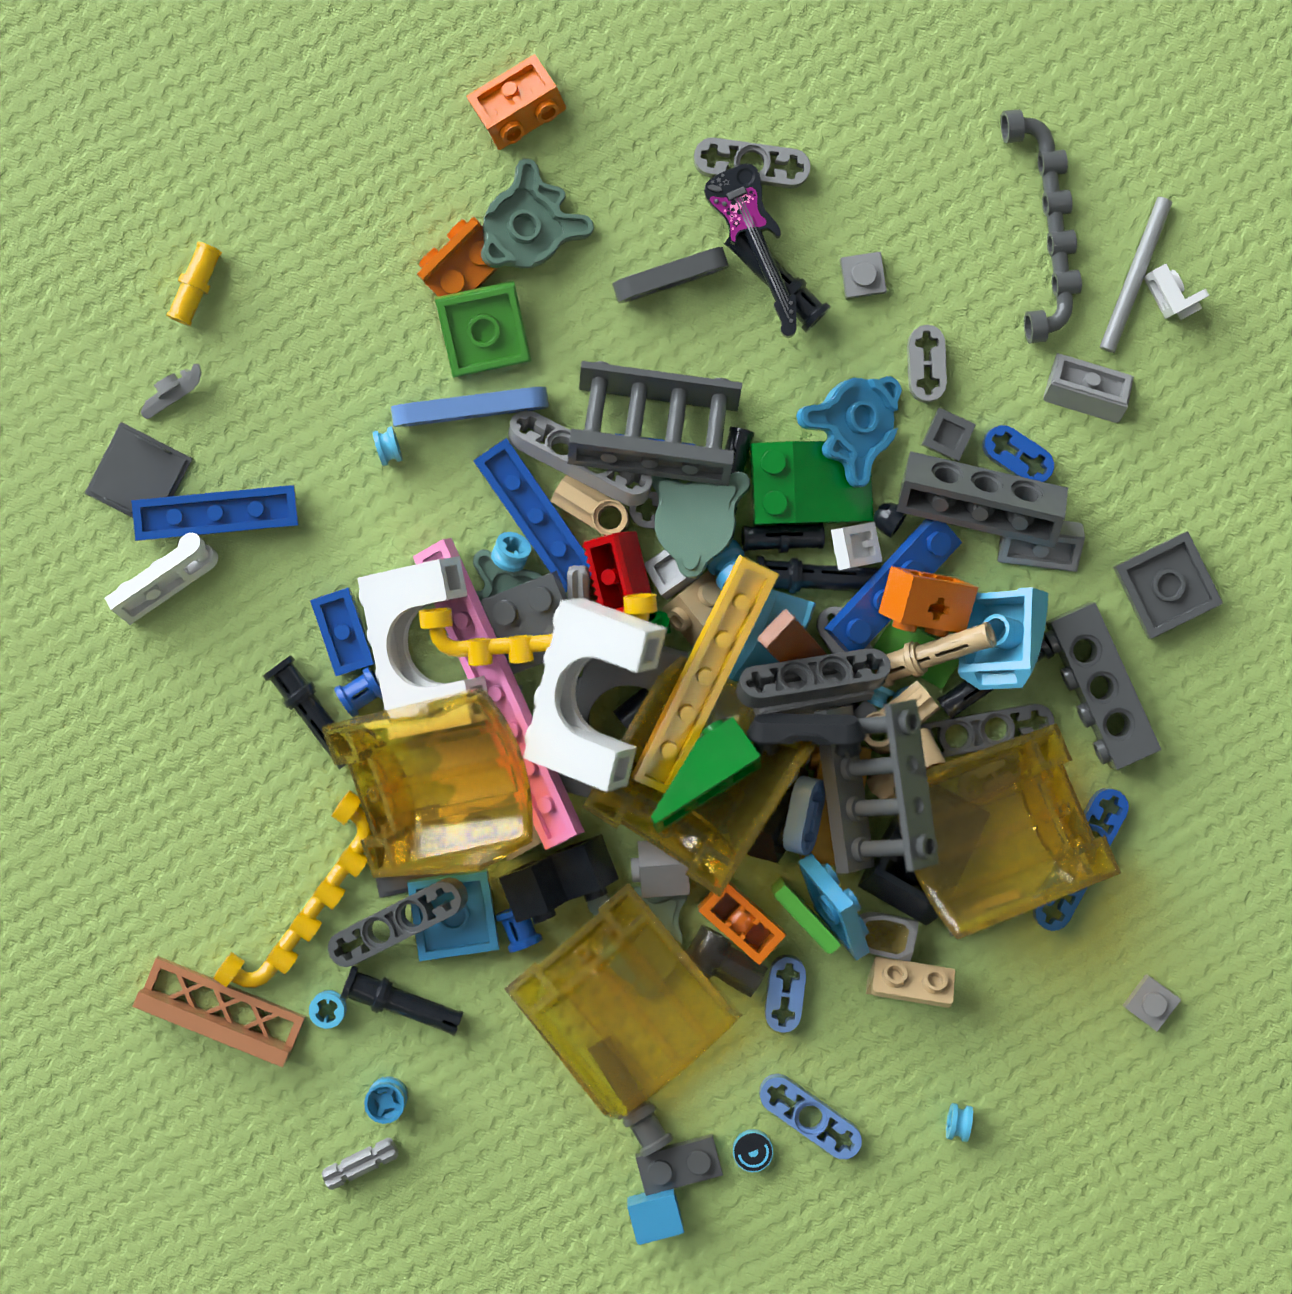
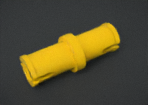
(194, 283)

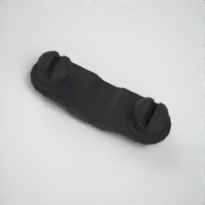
(822, 729)

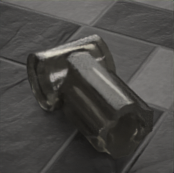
(725, 961)

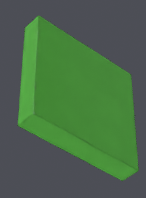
(483, 329)
(805, 915)

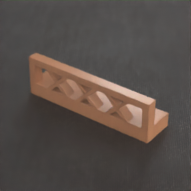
(213, 1025)

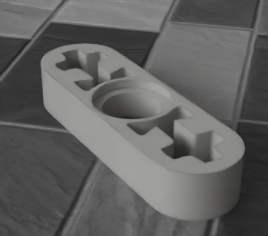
(783, 155)

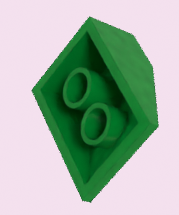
(802, 486)

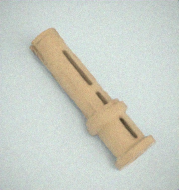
(917, 658)

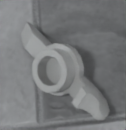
(170, 390)

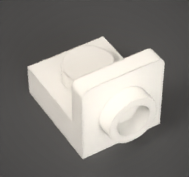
(1167, 291)
(856, 545)

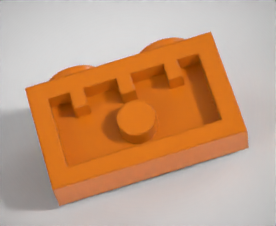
(517, 102)
(458, 263)

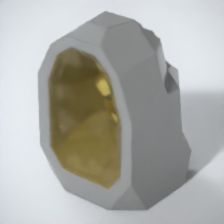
(890, 935)

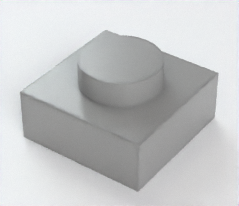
(863, 275)
(666, 575)
(1151, 1002)

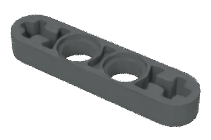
(816, 684)
(976, 724)
(397, 922)

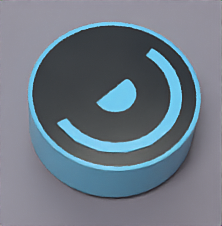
(752, 1150)

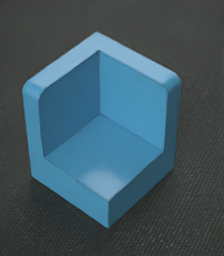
(655, 1216)

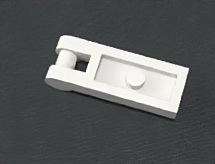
(163, 579)

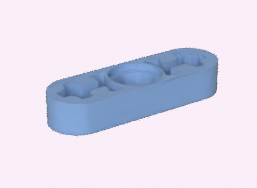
(840, 1124)

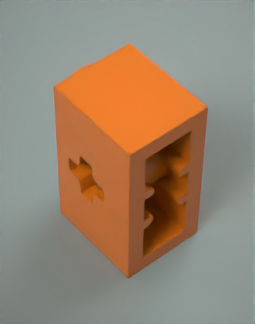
(927, 601)
(742, 922)

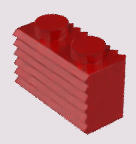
(616, 568)

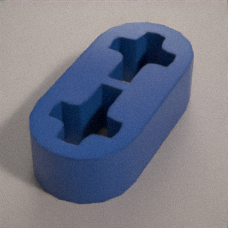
(1023, 446)

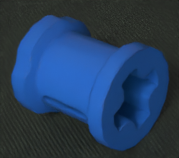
(355, 703)
(519, 934)

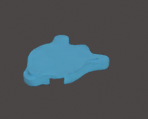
(857, 423)

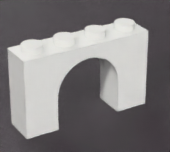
(390, 605)
(558, 732)

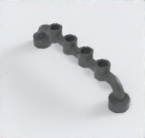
(1055, 205)

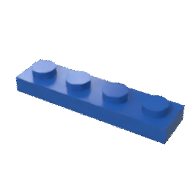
(531, 509)
(215, 512)
(922, 551)

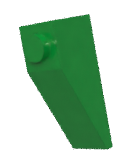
(713, 766)

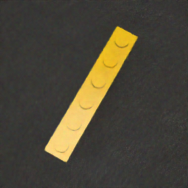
(705, 673)

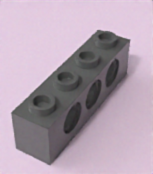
(982, 499)
(1137, 735)

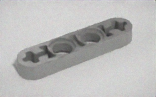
(555, 433)

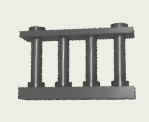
(649, 456)
(847, 802)

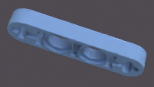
(469, 406)

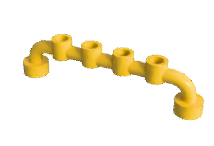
(518, 647)
(306, 923)

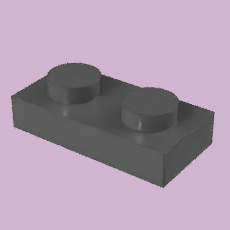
(679, 1165)

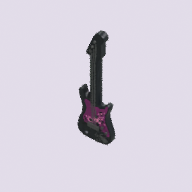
(738, 200)

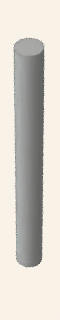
(1136, 274)

